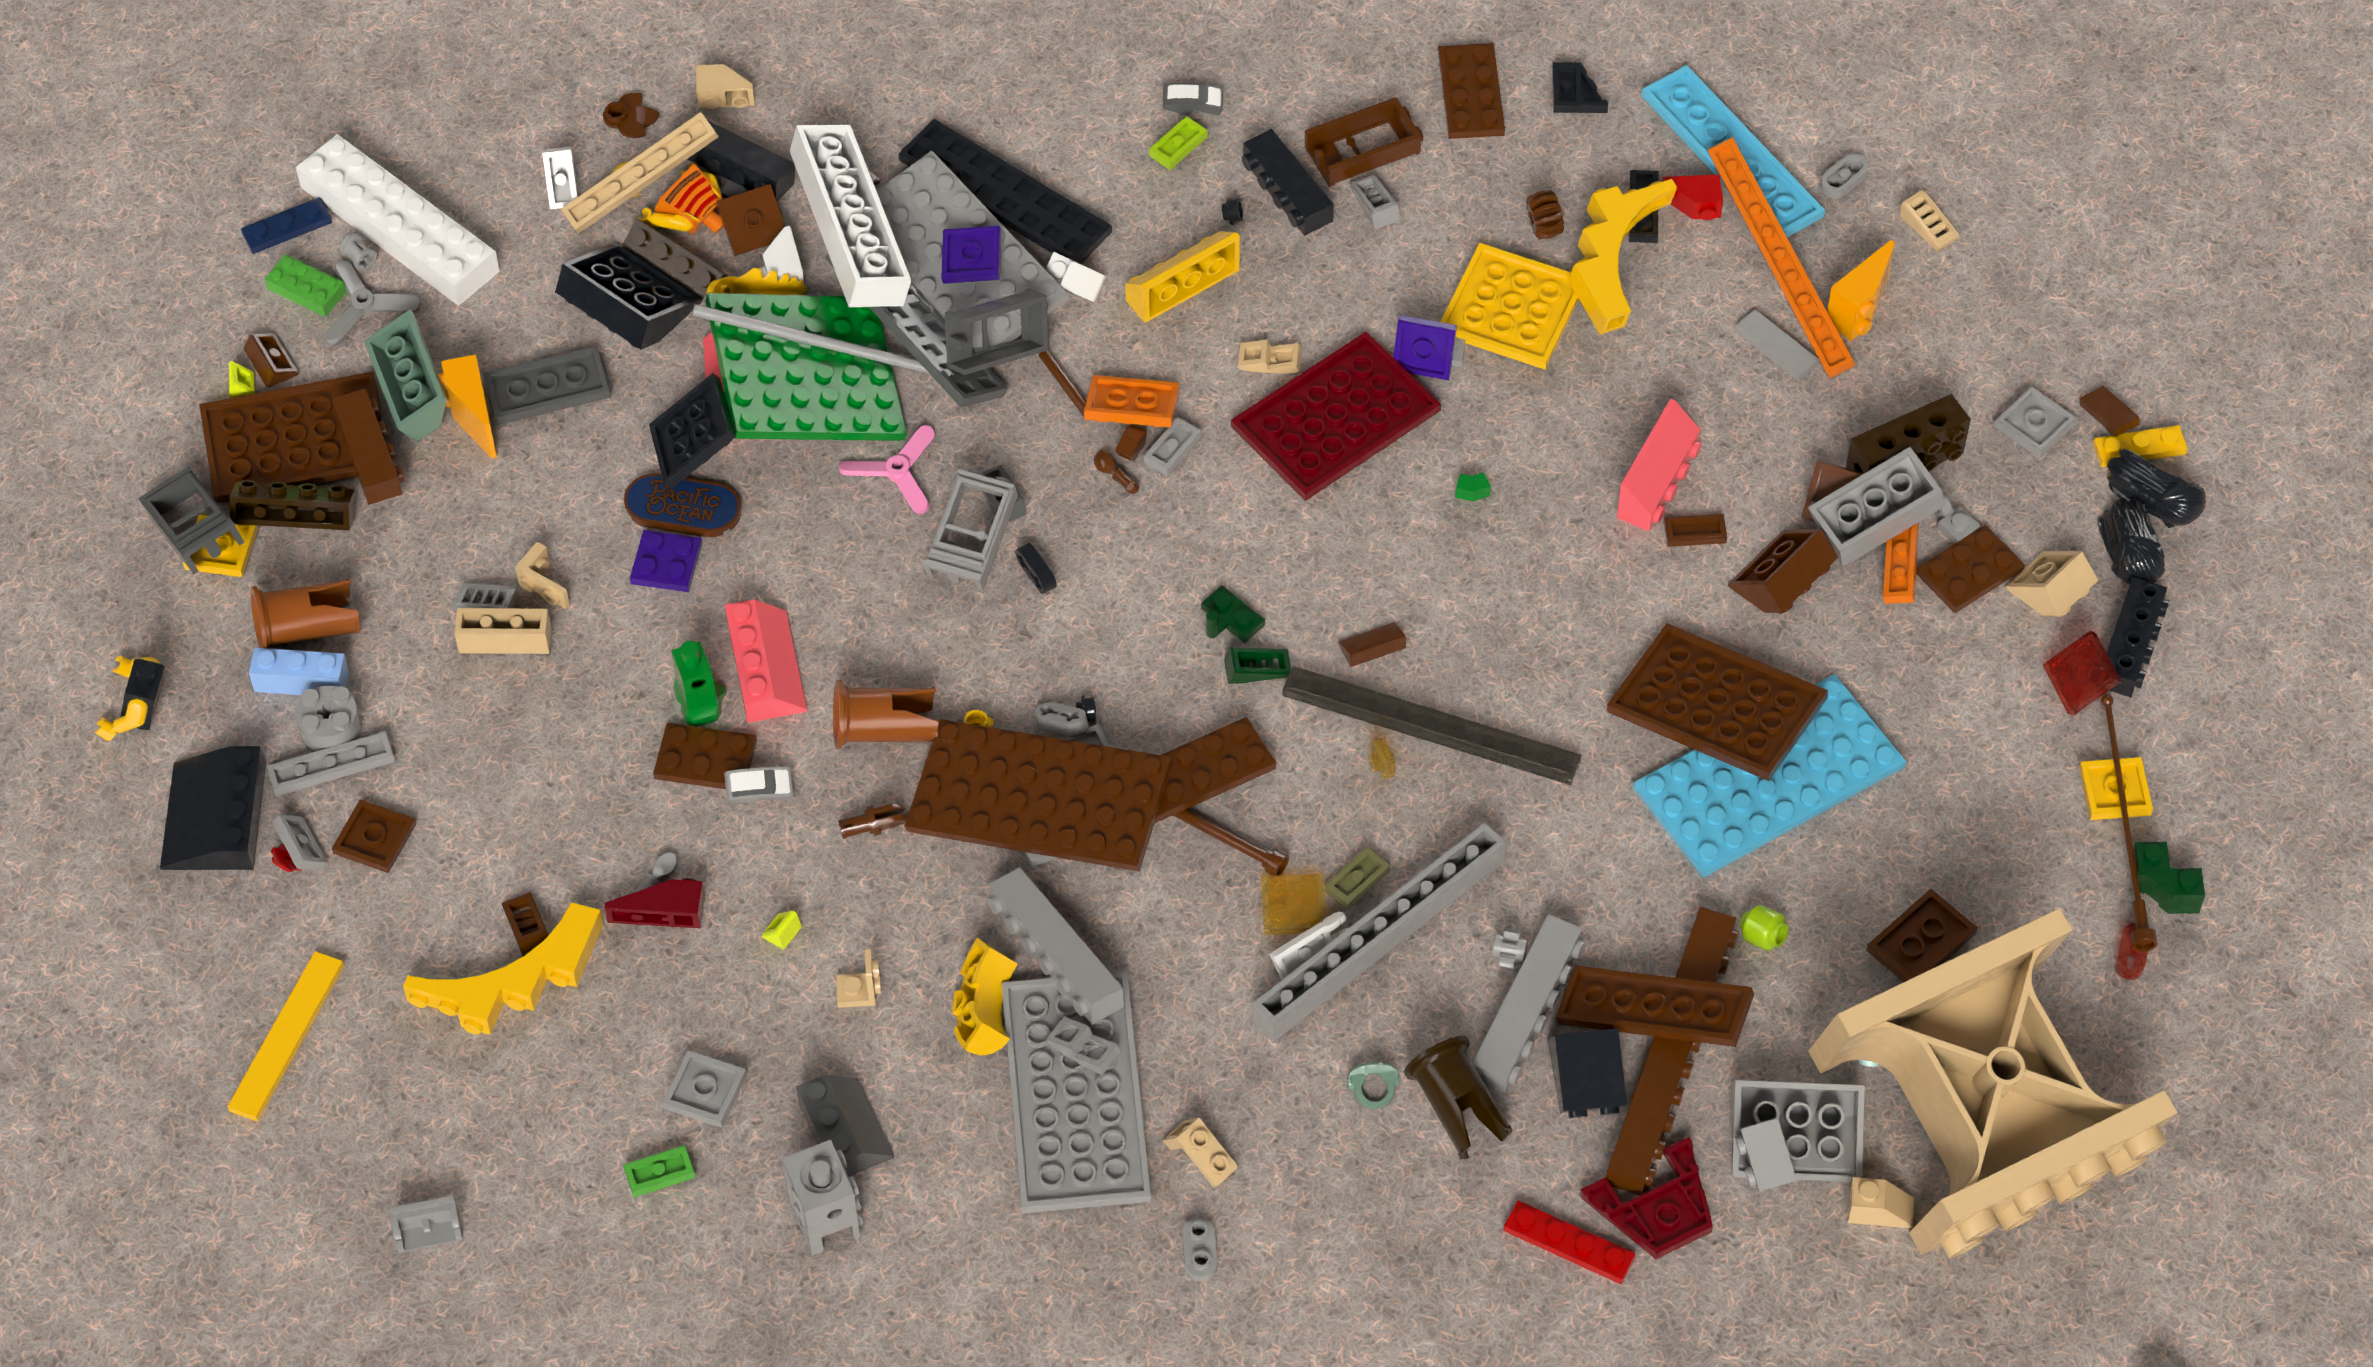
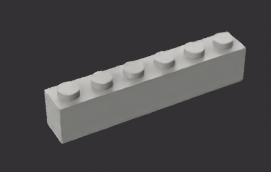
(1055, 946)
(1527, 1002)

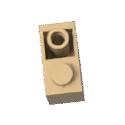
(722, 87)

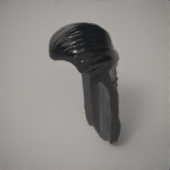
(2164, 495)
(2131, 541)

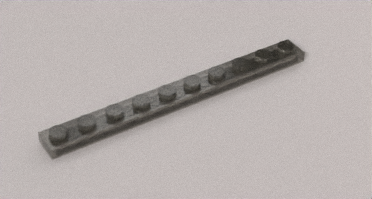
(1432, 725)

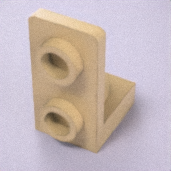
(531, 578)
(859, 988)
(1202, 1149)

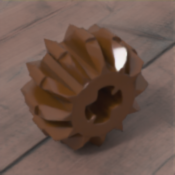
(1545, 214)

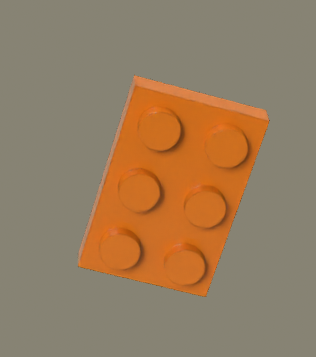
(1131, 401)

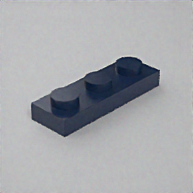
(286, 225)

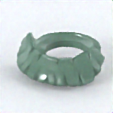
(1358, 1075)

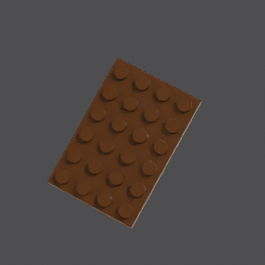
(280, 435)
(1717, 701)

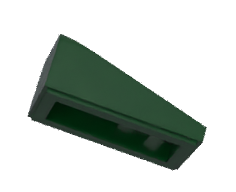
(1245, 674)

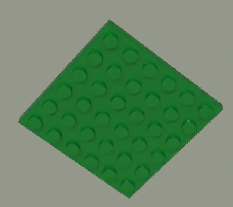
(801, 389)

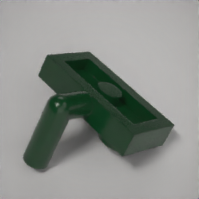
(1230, 613)

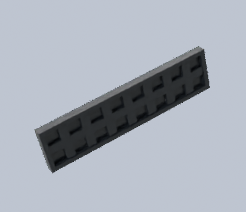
(1012, 194)

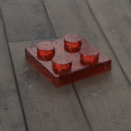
(2081, 673)

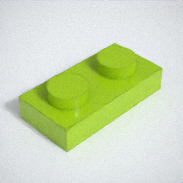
(1178, 143)

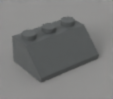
(841, 1113)

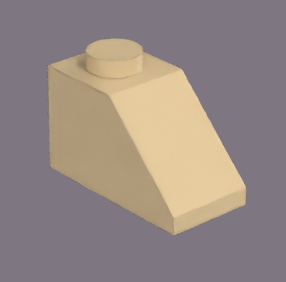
(1879, 1204)

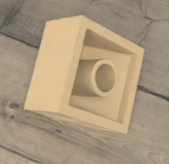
(2054, 582)

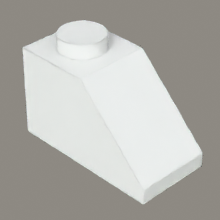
(560, 176)
(783, 257)

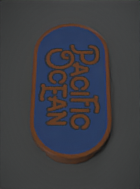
(687, 508)

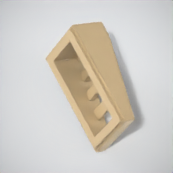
(1920, 205)

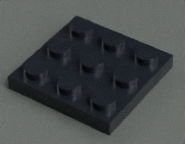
(692, 430)

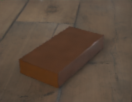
(2109, 411)
(1695, 530)

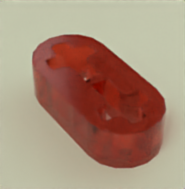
(2126, 950)

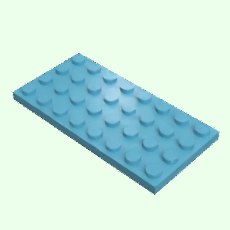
(1726, 812)

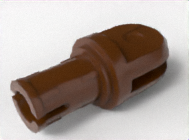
(873, 820)

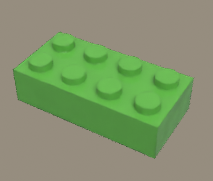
(305, 285)

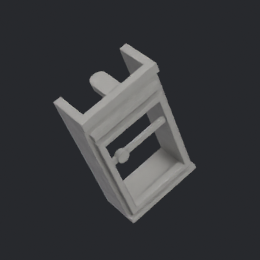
(961, 562)

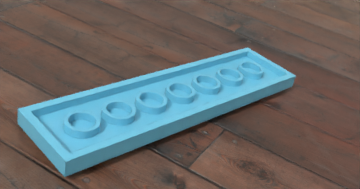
(1706, 122)

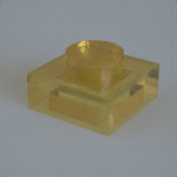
(1382, 759)

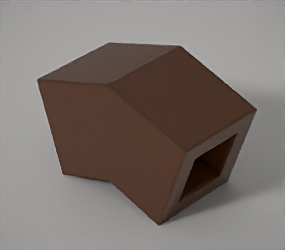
(1131, 443)

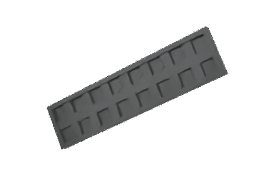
(924, 335)

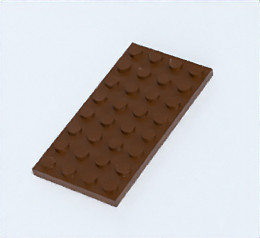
(1039, 795)

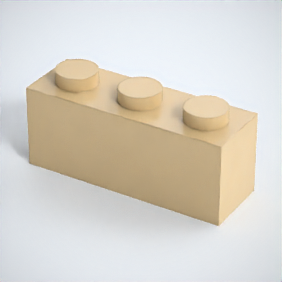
(503, 631)

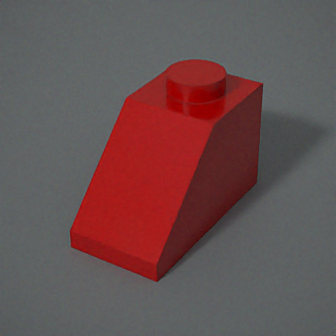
(1698, 196)

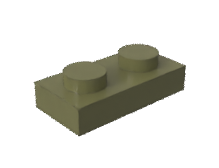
(1357, 878)

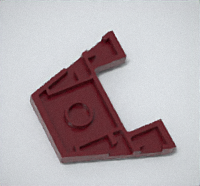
(1664, 1216)

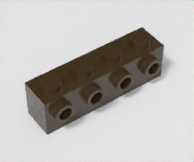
(292, 505)

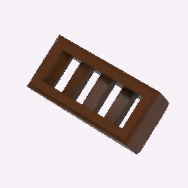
(531, 939)

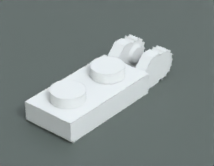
(1306, 945)

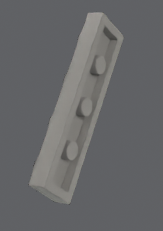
(330, 763)

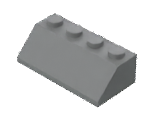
(1877, 506)

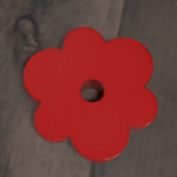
(282, 858)

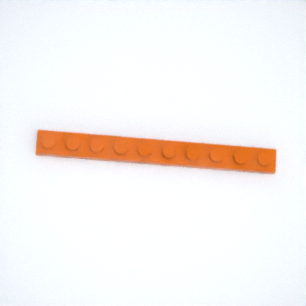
(1781, 258)

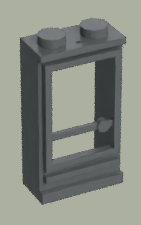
(1033, 332)
(201, 534)

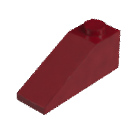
(665, 904)

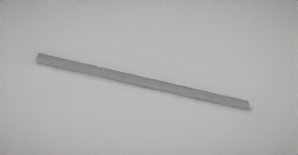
(807, 338)

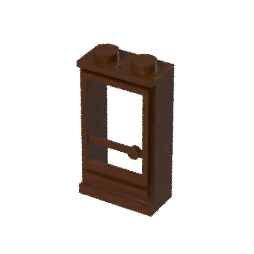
(1329, 162)

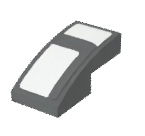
(1188, 96)

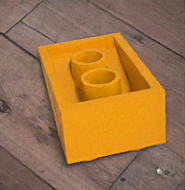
(1858, 294)
(467, 399)

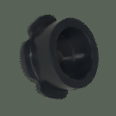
(1232, 210)
(1089, 707)

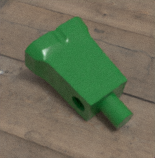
(695, 686)

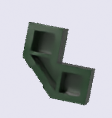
(2173, 888)

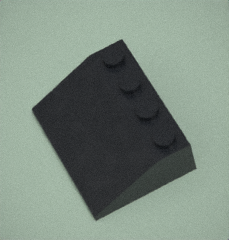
(626, 294)
(214, 810)

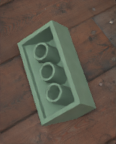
(407, 376)

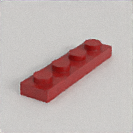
(1569, 1242)

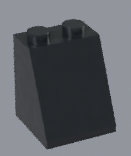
(1588, 1072)

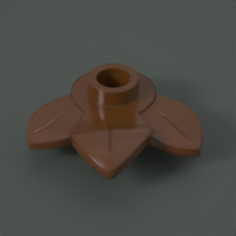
(632, 116)

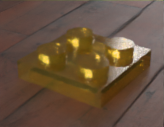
(1292, 903)

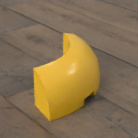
(981, 998)

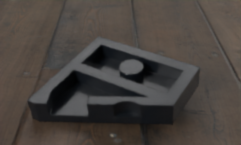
(1575, 90)

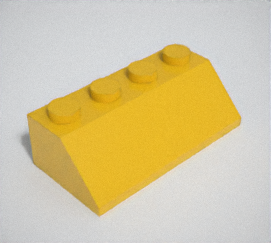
(1184, 275)

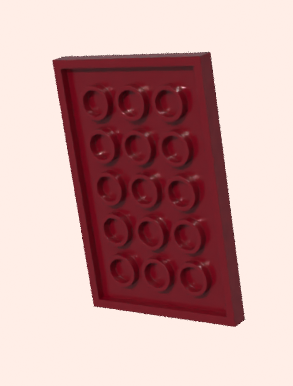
(1335, 415)

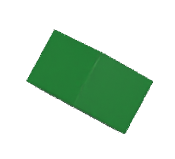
(1472, 487)

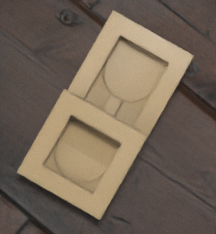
(1264, 358)

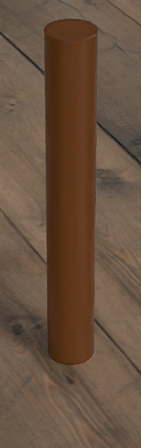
(1063, 380)

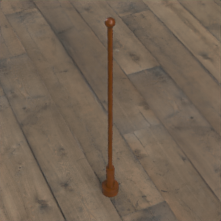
(2143, 938)

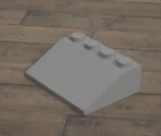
(1817, 1121)

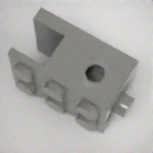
(816, 1187)

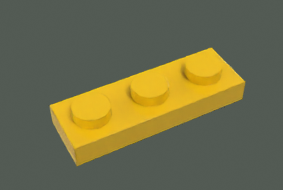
(2147, 444)

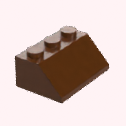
(1785, 569)

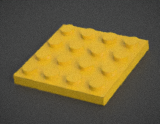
(1512, 306)

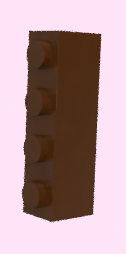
(367, 446)

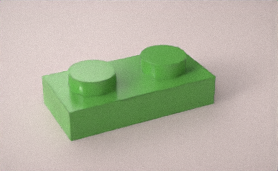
(659, 1171)

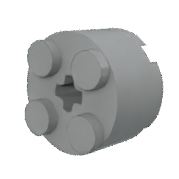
(327, 717)

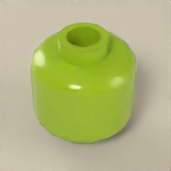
(1764, 927)

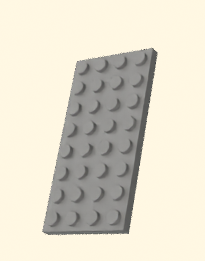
(933, 199)
(1072, 1126)

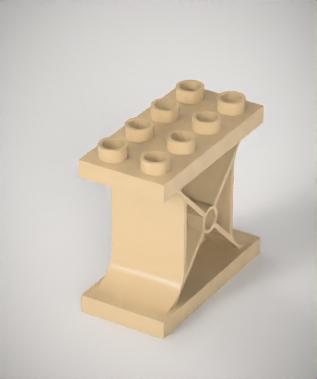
(1994, 1088)

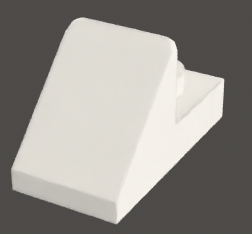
(1075, 277)

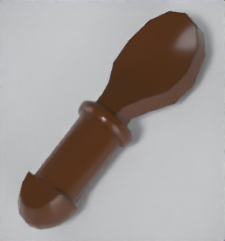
(1106, 464)

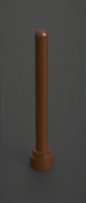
(1272, 861)

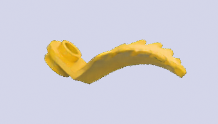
(755, 283)

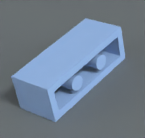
(296, 670)

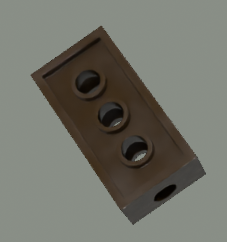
(1932, 431)

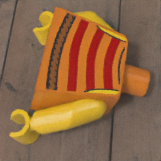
(688, 203)

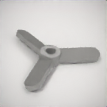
(372, 302)

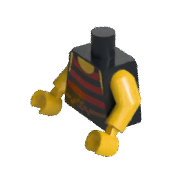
(140, 696)

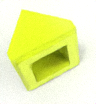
(240, 380)
(782, 929)

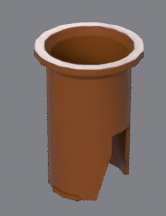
(302, 613)
(882, 715)

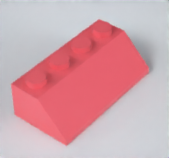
(1659, 467)
(765, 660)

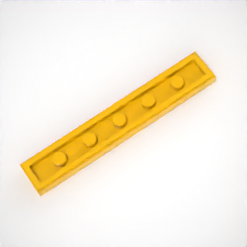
(285, 1036)

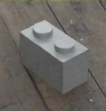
(1766, 1155)

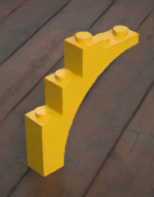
(1597, 275)
(519, 984)

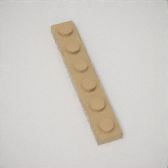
(639, 172)

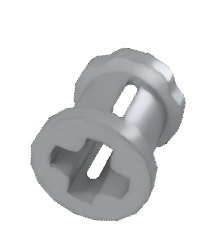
(357, 252)

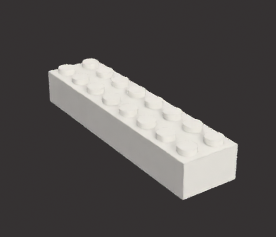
(850, 216)
(398, 219)

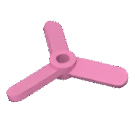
(901, 477)

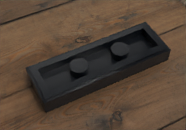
(1646, 229)

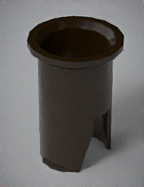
(1454, 1086)

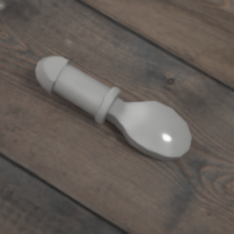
(662, 868)

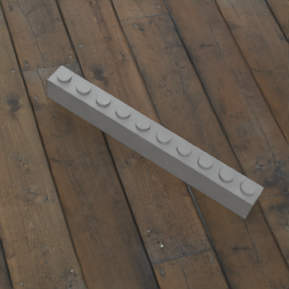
(1378, 932)

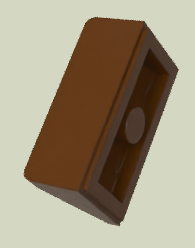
(269, 358)
(1373, 644)

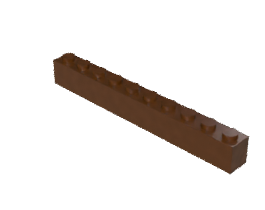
(1668, 1063)

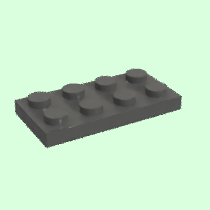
(546, 385)

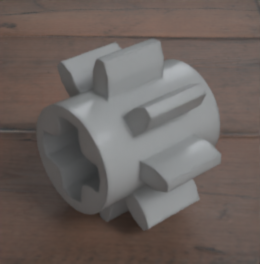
(1509, 948)

